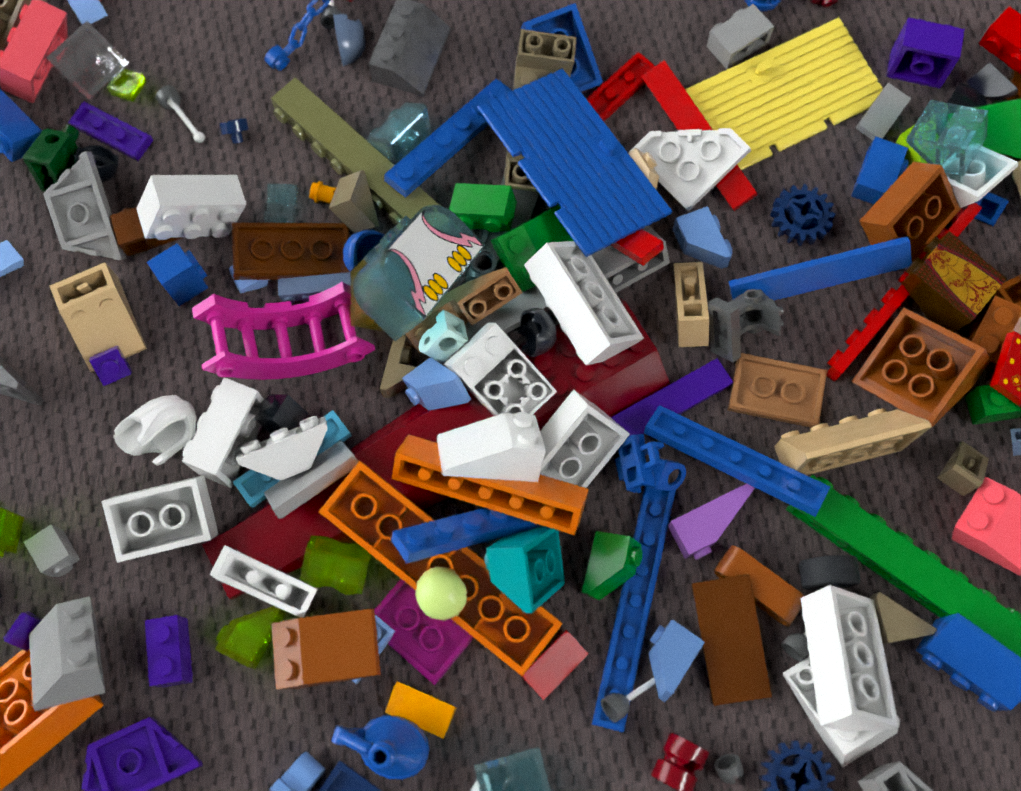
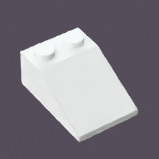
(494, 448)

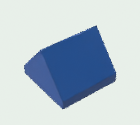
(991, 209)

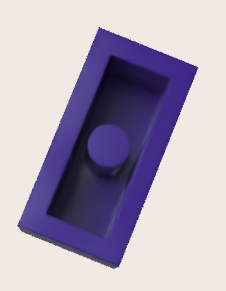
(168, 651)

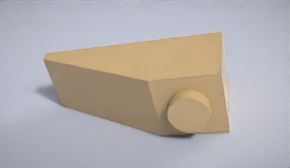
(691, 305)

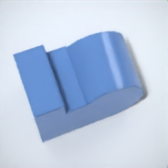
(301, 775)

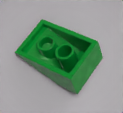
(525, 240)

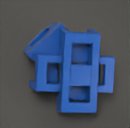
(653, 474)

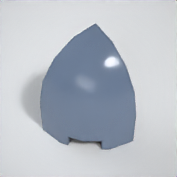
(349, 37)

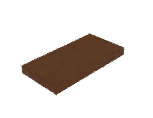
(287, 250)

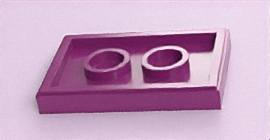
(422, 641)

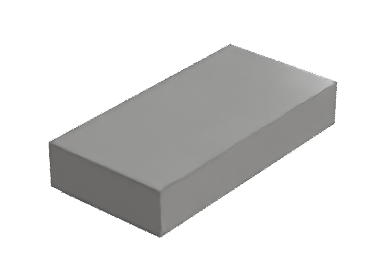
(883, 112)

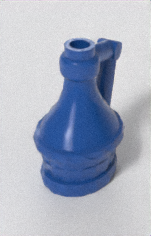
(398, 737)

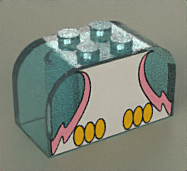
(414, 268)

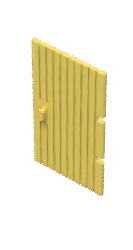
(789, 91)

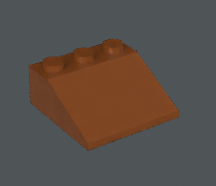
(921, 367)

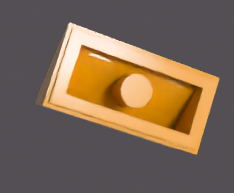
(421, 709)

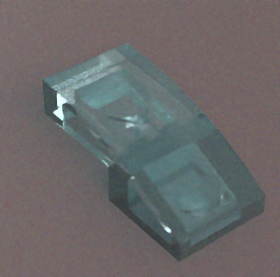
(281, 203)

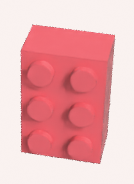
(24, 59)

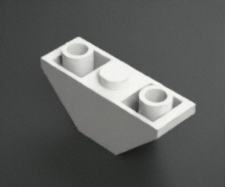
(286, 451)

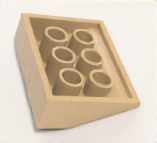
(849, 441)

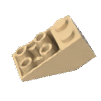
(97, 313)

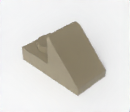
(395, 368)

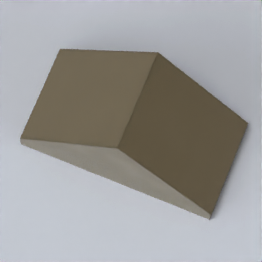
(354, 203)
(964, 469)
(897, 622)

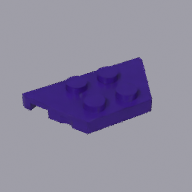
(137, 759)

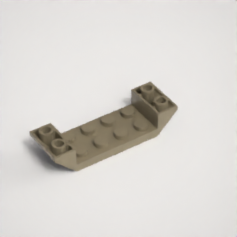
(536, 57)

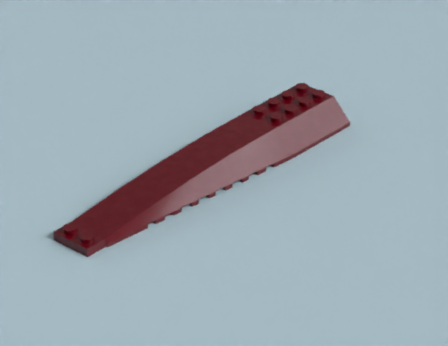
(607, 384)

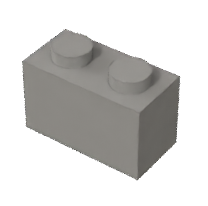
(739, 36)

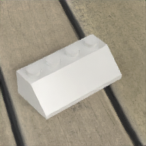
(582, 301)
(848, 661)

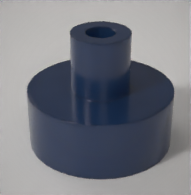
(234, 128)

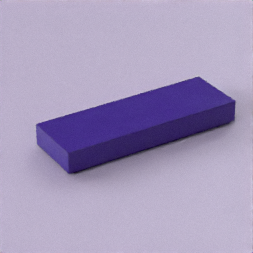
(110, 131)

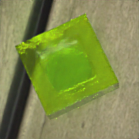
(127, 85)

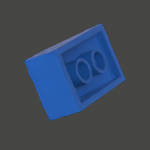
(569, 23)

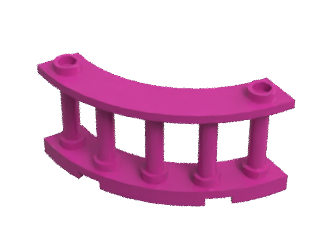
(228, 313)

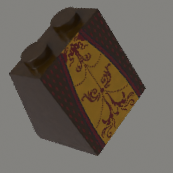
(951, 282)

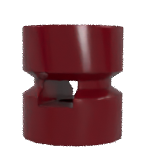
(680, 763)

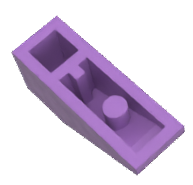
(704, 525)

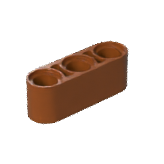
(769, 590)

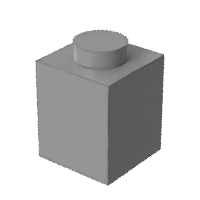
(52, 551)

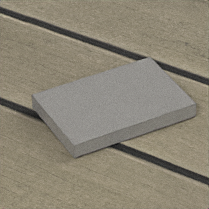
(298, 489)

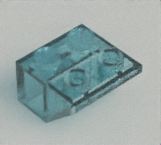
(949, 135)

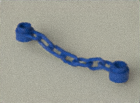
(277, 57)

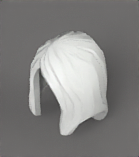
(159, 427)

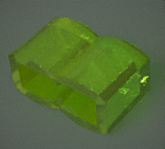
(335, 565)

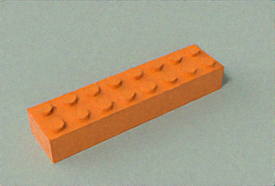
(372, 509)

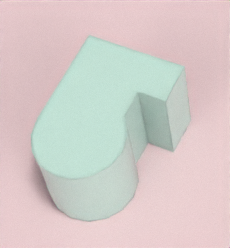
(444, 337)

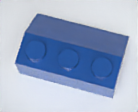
(974, 661)

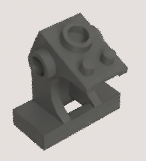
(748, 313)

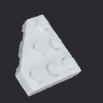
(693, 160)

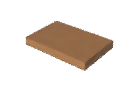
(777, 390)

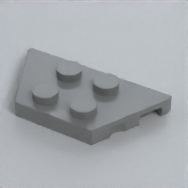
(82, 211)

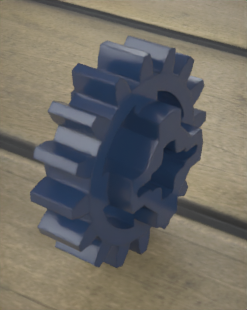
(808, 227)
(801, 764)

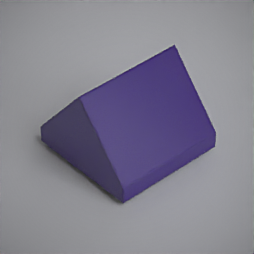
(19, 632)

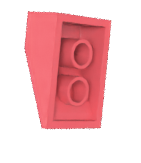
(993, 525)

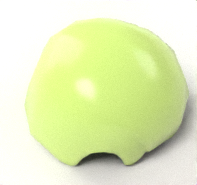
(441, 593)

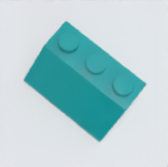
(527, 566)

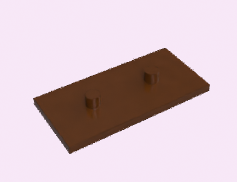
(731, 640)

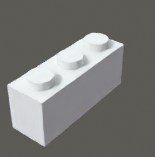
(263, 582)

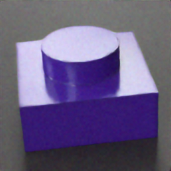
(110, 365)

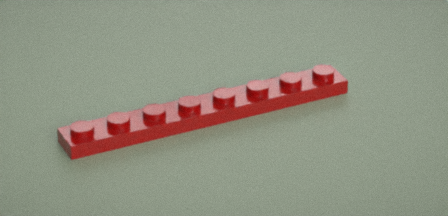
(891, 300)

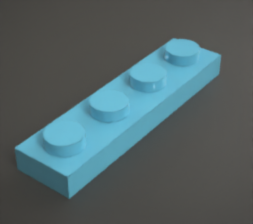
(254, 484)

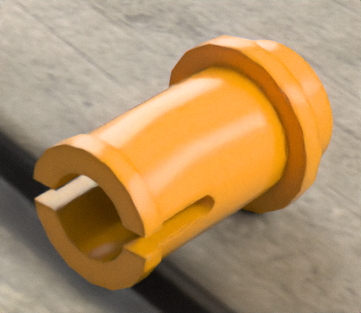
(321, 192)

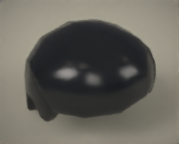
(105, 161)
(538, 330)

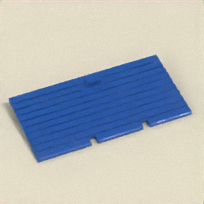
(574, 161)

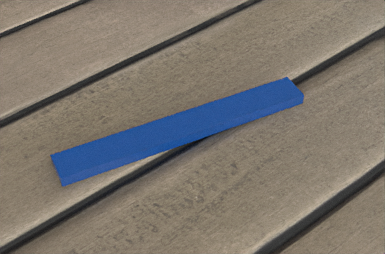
(635, 604)

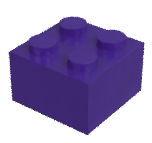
(925, 52)

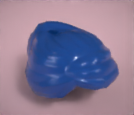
(358, 246)

